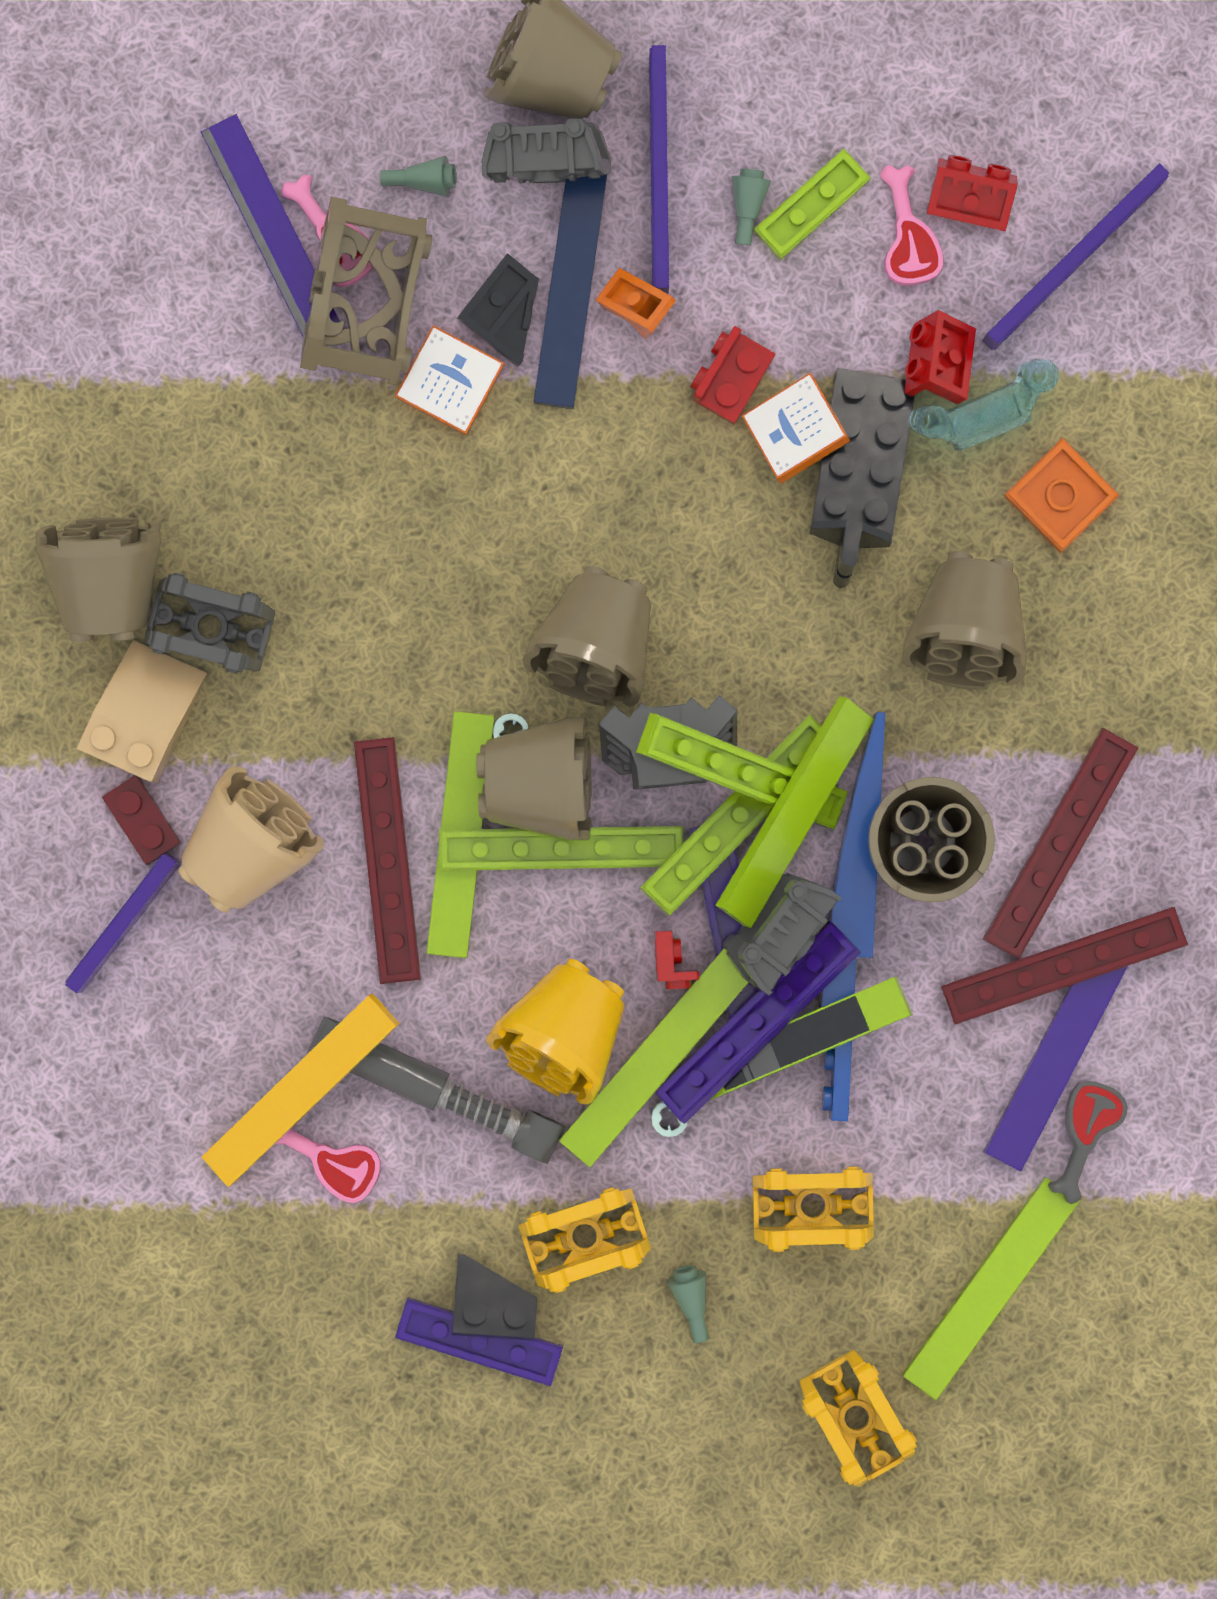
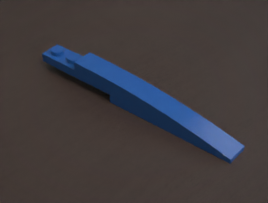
(855, 913)

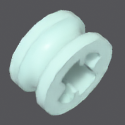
(499, 728)
(656, 1118)

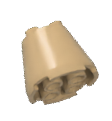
(247, 841)

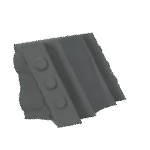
(622, 736)

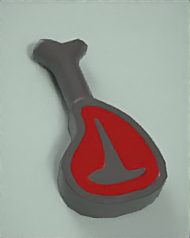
(1088, 1115)

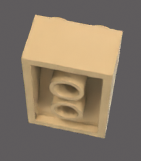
(142, 712)

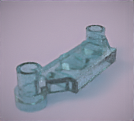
(989, 413)

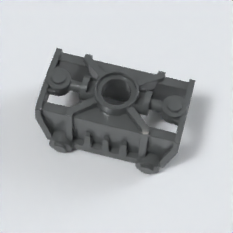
(545, 152)
(215, 603)
(780, 932)

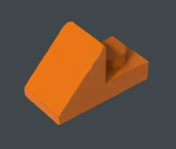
(635, 301)

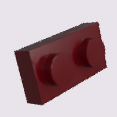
(141, 820)

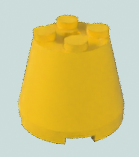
(562, 1031)

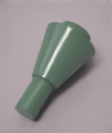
(430, 176)
(749, 195)
(689, 1290)

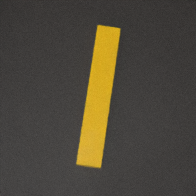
(300, 1090)

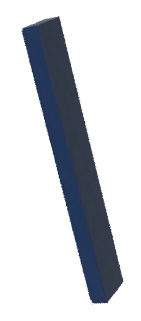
(570, 292)

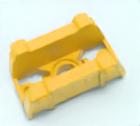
(817, 1229)
(585, 1260)
(843, 1437)

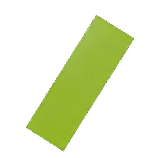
(812, 204)

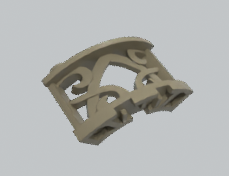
(340, 240)

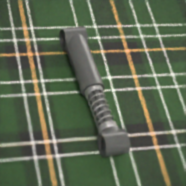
(431, 1088)

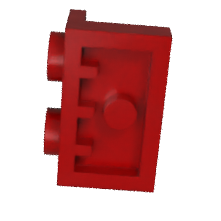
(973, 192)
(940, 357)
(732, 376)
(666, 955)

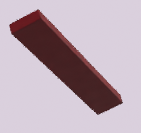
(1060, 843)
(387, 860)
(1064, 965)

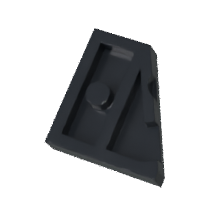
(503, 309)
(491, 1304)

